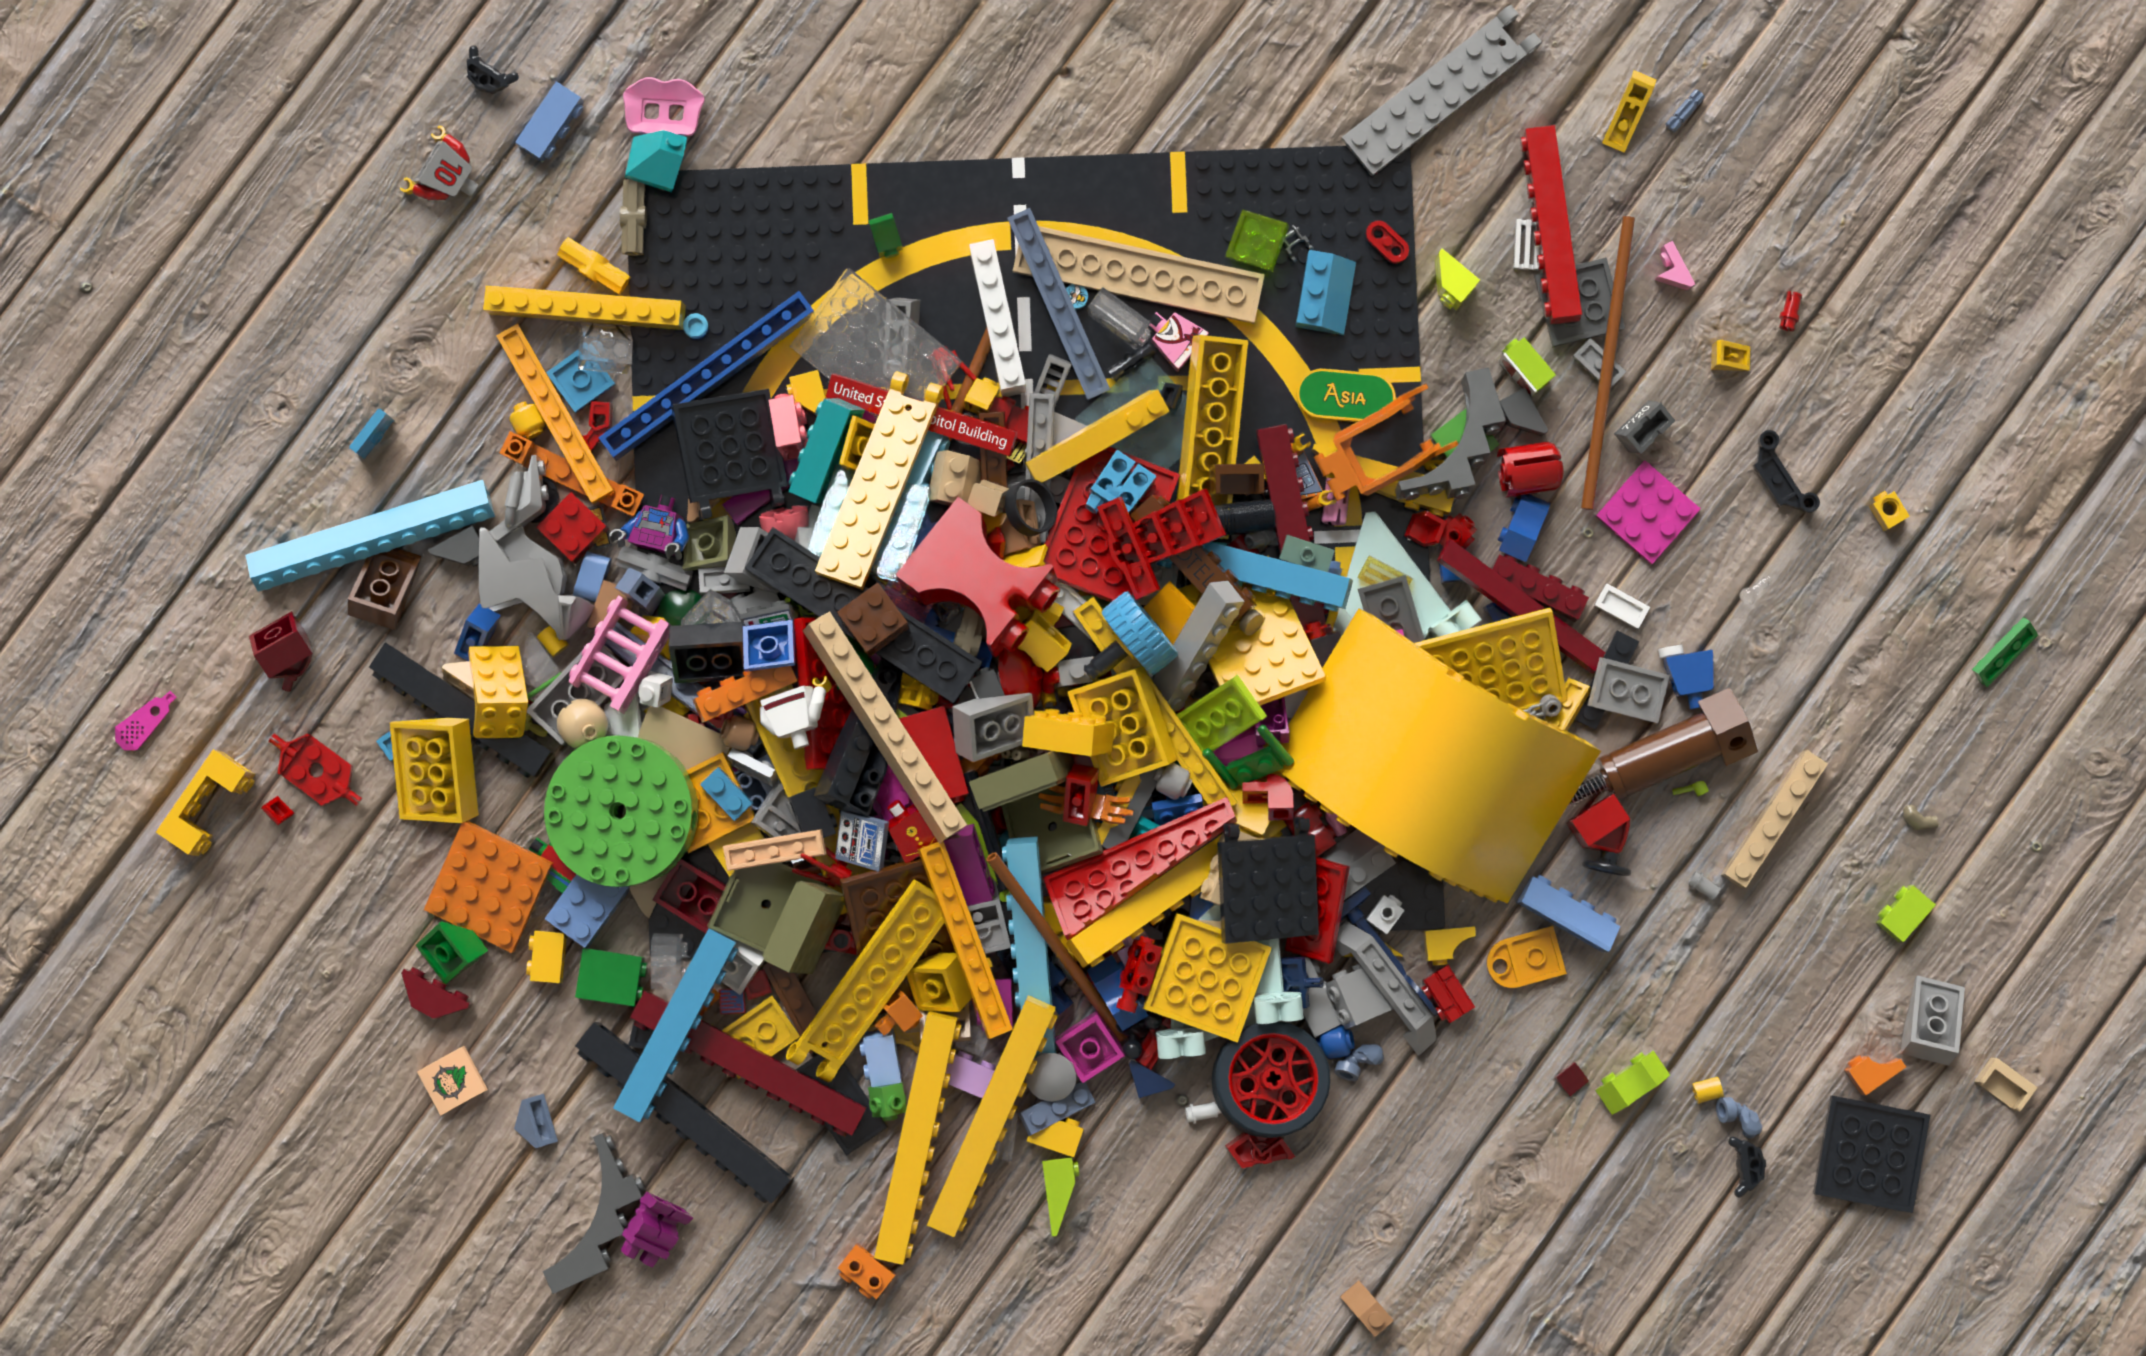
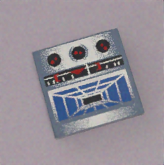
(862, 840)

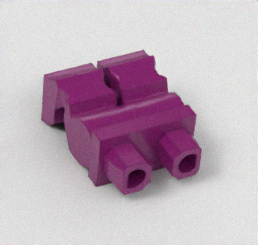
(653, 1233)

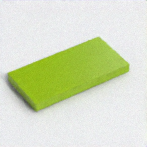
(1222, 714)

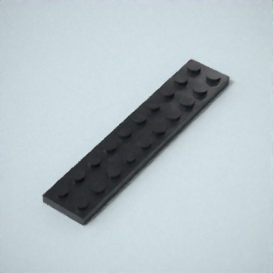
(916, 652)

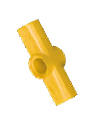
(593, 266)

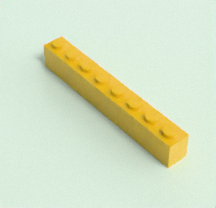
(584, 307)

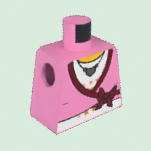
(1174, 338)

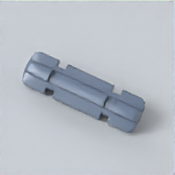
(1685, 110)

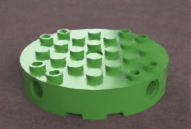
(585, 819)

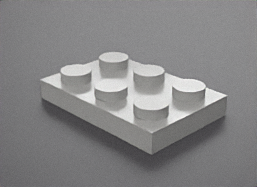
(1628, 690)

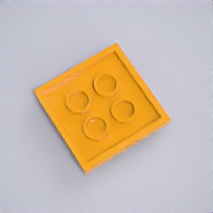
(712, 819)

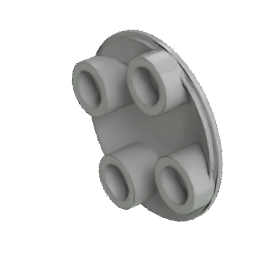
(1052, 1077)

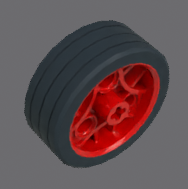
(1304, 1107)

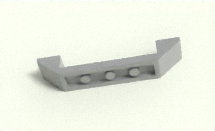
(1390, 983)

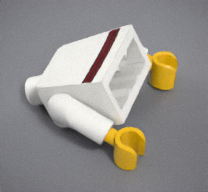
(794, 711)

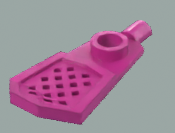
(146, 720)

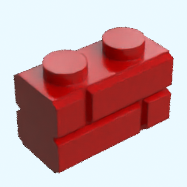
(1447, 994)

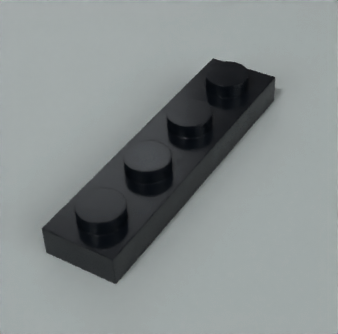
(1621, 650)

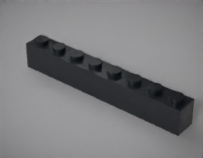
(451, 703)

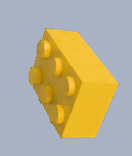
(1068, 732)

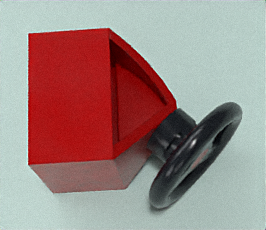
(1603, 829)

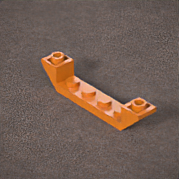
(559, 470)

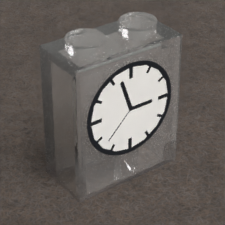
(1119, 319)

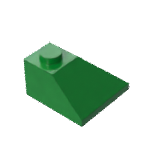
(451, 950)

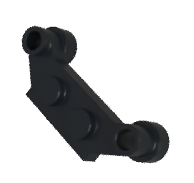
(1777, 477)

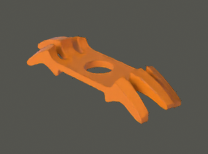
(1100, 807)

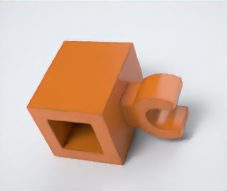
(900, 1012)

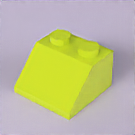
(1453, 280)

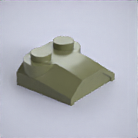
(709, 543)

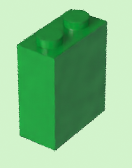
(610, 977)

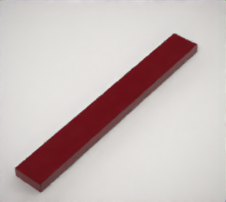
(1516, 602)

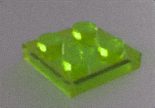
(1257, 240)

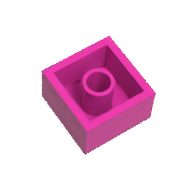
(1090, 1046)

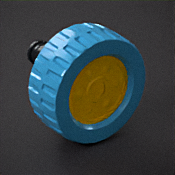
(1135, 636)

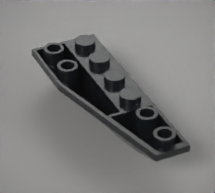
(856, 763)

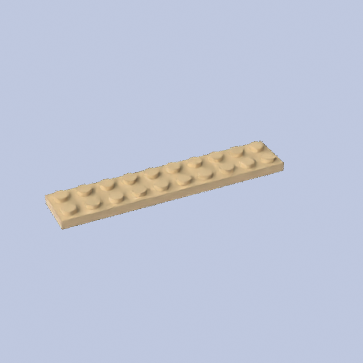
(1151, 275)

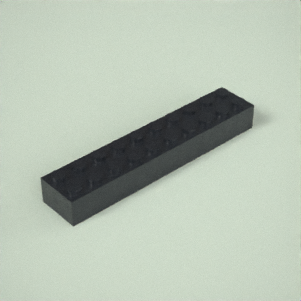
(689, 1117)

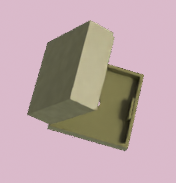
(1017, 792)
(795, 924)

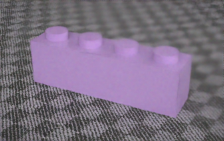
(970, 1075)

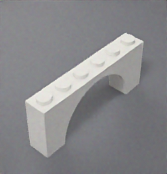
(997, 318)

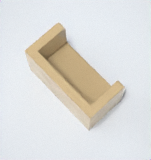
(988, 497)
(2005, 1084)

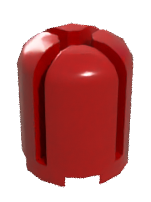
(1530, 469)

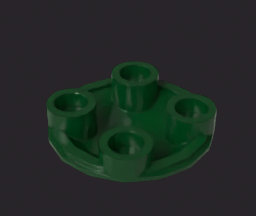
(677, 605)

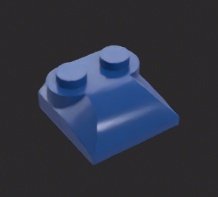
(769, 645)

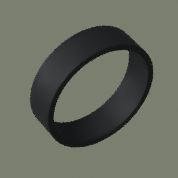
(1048, 502)

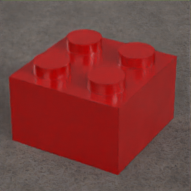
(572, 528)

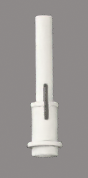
(1211, 1110)

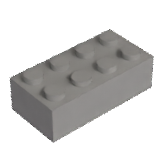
(562, 693)

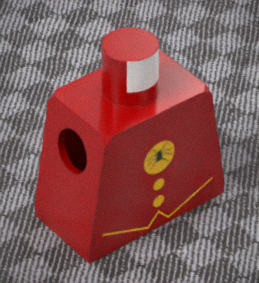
(909, 830)

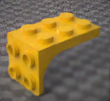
(498, 691)

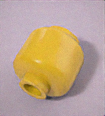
(527, 420)

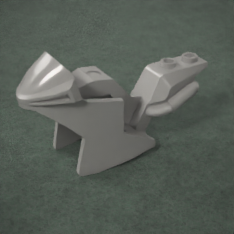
(519, 569)

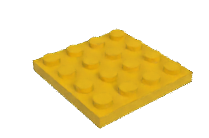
(1206, 979)

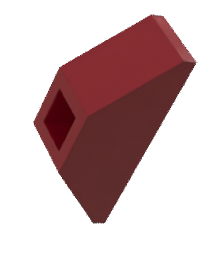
(432, 996)

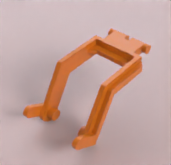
(1347, 467)

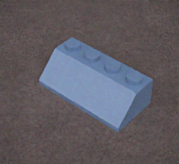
(1569, 914)

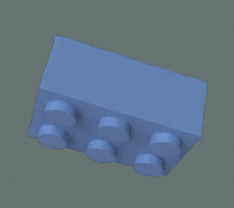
(585, 909)

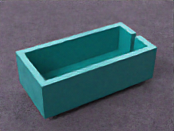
(823, 448)

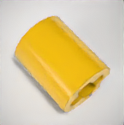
(551, 642)
(1707, 1090)

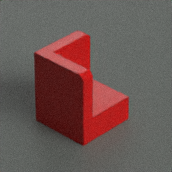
(1425, 528)

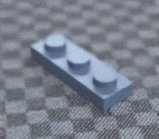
(1049, 1112)

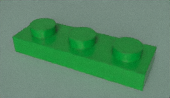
(2005, 652)

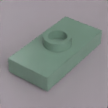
(1306, 553)

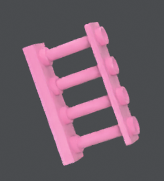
(645, 655)

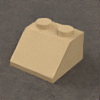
(953, 477)

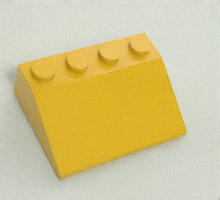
(1139, 729)
(434, 770)

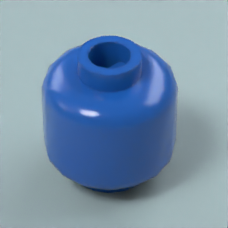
(1336, 1042)

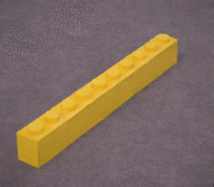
(1151, 903)
(991, 1116)
(916, 1138)

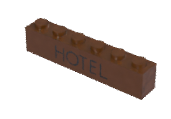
(1199, 564)

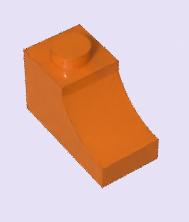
(1869, 1075)

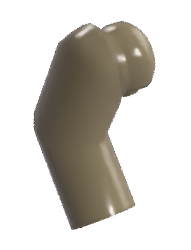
(1916, 820)

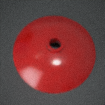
(1020, 674)

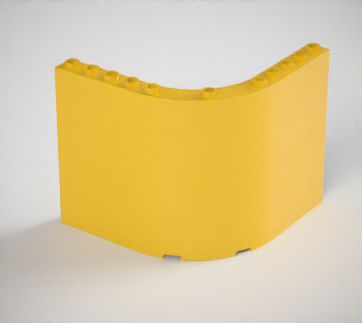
(1431, 761)

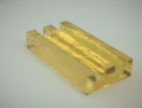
(1369, 580)

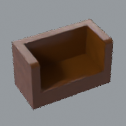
(1236, 479)

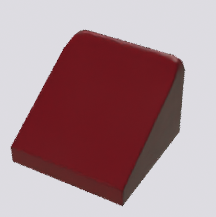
(1571, 1078)

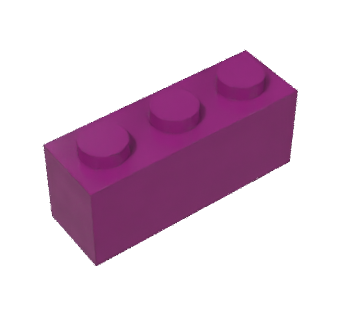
(970, 866)

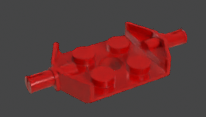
(296, 765)

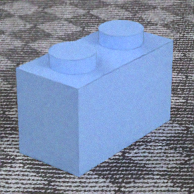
(882, 1058)

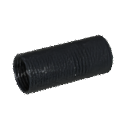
(1247, 516)

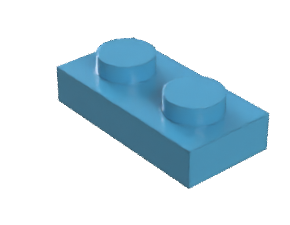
(726, 793)

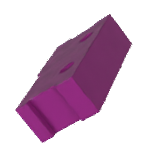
(1275, 721)

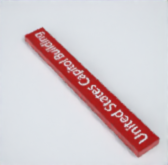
(944, 421)

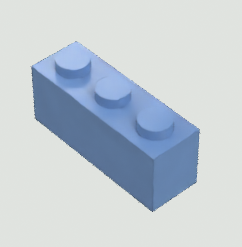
(550, 122)

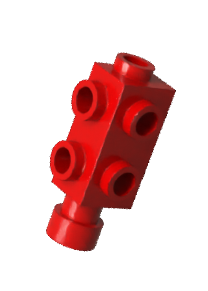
(1142, 972)

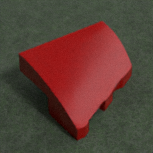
(1254, 1150)

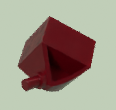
(282, 649)

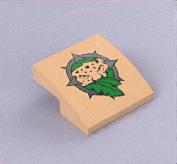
(452, 1080)

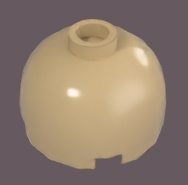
(582, 722)

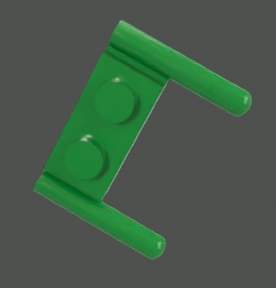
(1253, 765)

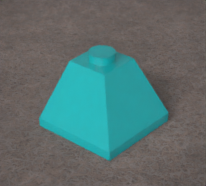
(656, 159)

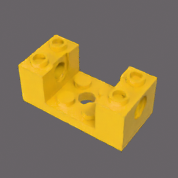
(177, 826)

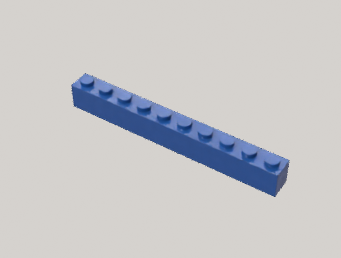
(708, 375)

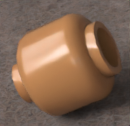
(739, 733)

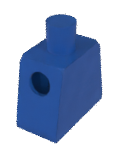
(1691, 675)

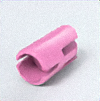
(1336, 512)

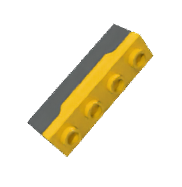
(1139, 790)

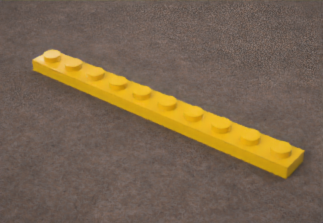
(1186, 749)

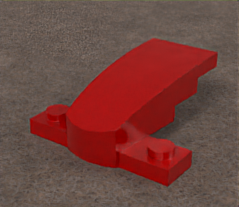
(1158, 536)

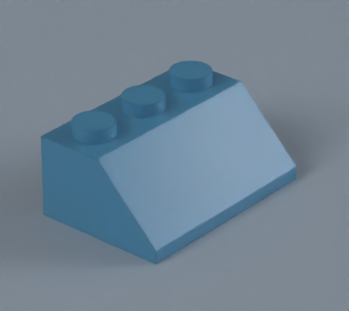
(1325, 292)

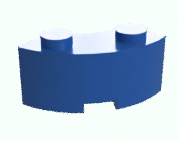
(1524, 526)
(1107, 981)

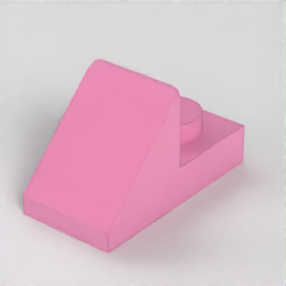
(1678, 274)

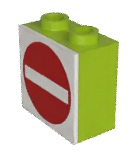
(1526, 366)

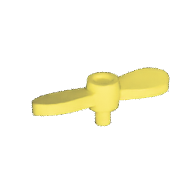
(537, 729)

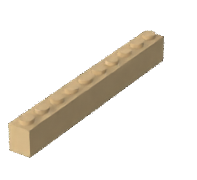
(884, 727)

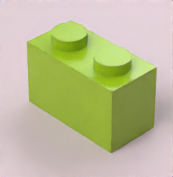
(1905, 912)

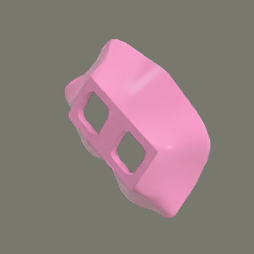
(664, 94)

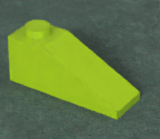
(1059, 1184)

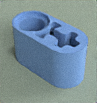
(591, 576)

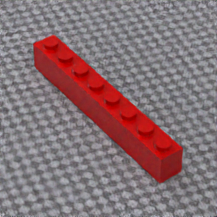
(1552, 224)

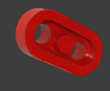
(1387, 242)

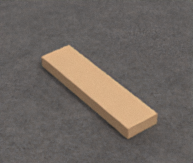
(774, 850)

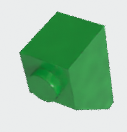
(886, 236)

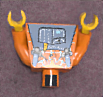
(1312, 492)

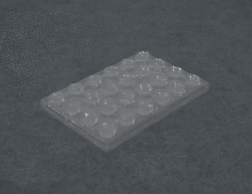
(870, 339)

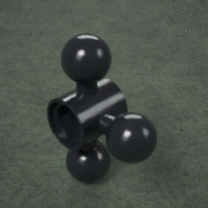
(1133, 1048)

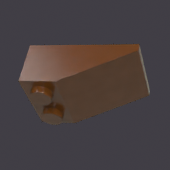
(383, 587)

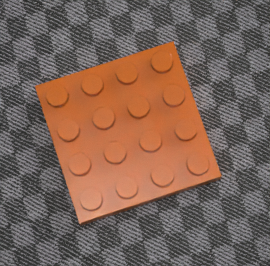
(488, 886)

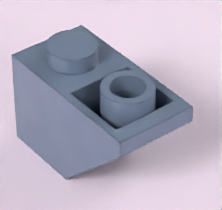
(640, 590)

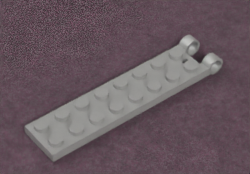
(1438, 93)

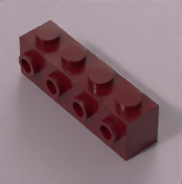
(1544, 590)

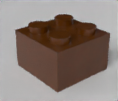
(873, 620)

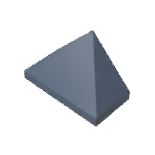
(535, 1122)

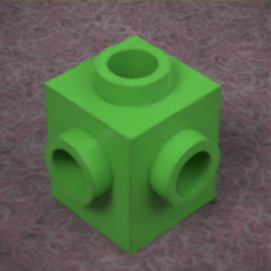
(887, 1101)

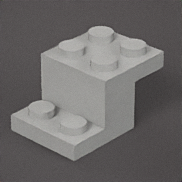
(990, 924)

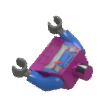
(655, 529)

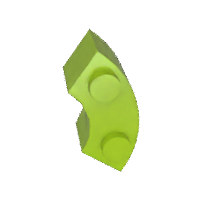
(1632, 1082)

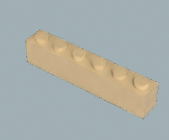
(1774, 819)

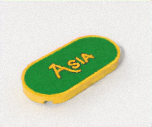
(1343, 394)

